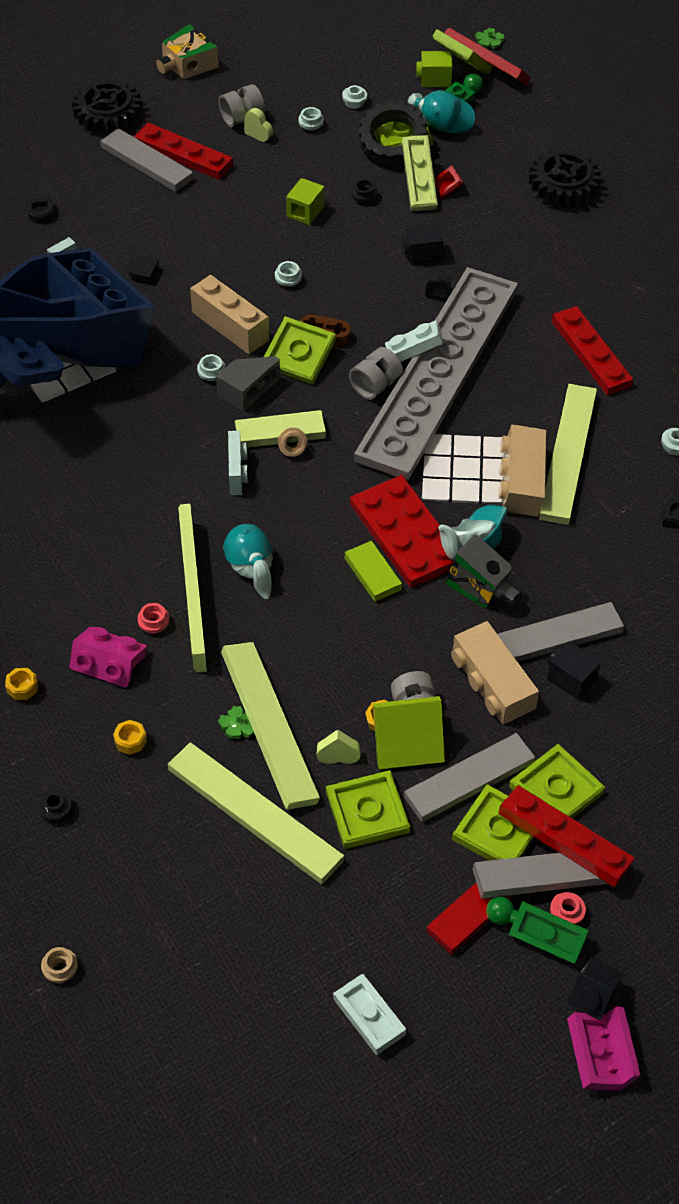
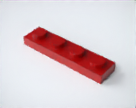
(185, 151)
(592, 350)
(566, 836)

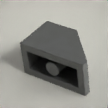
(247, 380)

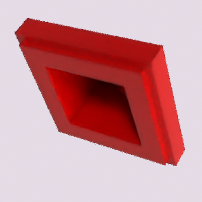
(447, 182)

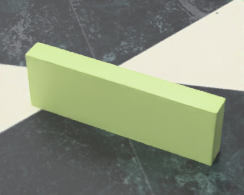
(419, 173)
(266, 430)

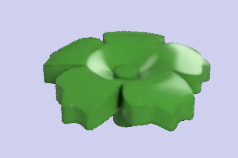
(489, 38)
(236, 723)

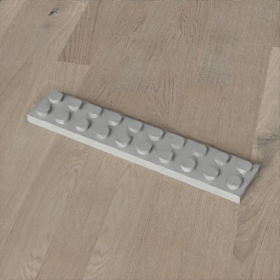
(436, 376)

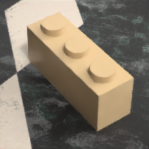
(230, 314)
(523, 470)
(494, 673)

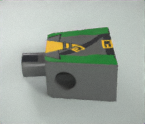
(481, 574)

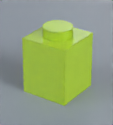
(435, 68)
(305, 201)

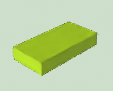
(373, 571)

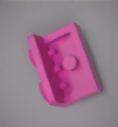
(106, 655)
(604, 1050)

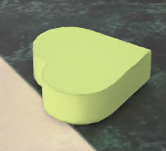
(257, 126)
(338, 748)

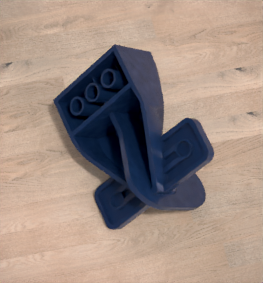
(69, 312)

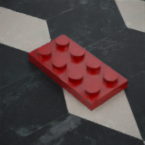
(403, 530)

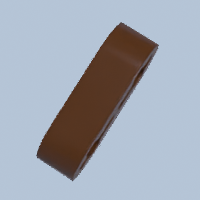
(332, 325)

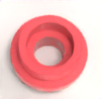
(153, 611)
(570, 899)

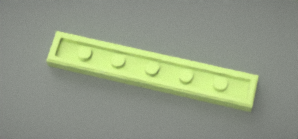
(568, 454)
(192, 589)
(270, 726)
(256, 813)

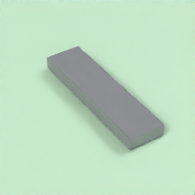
(147, 160)
(555, 633)
(469, 777)
(530, 875)

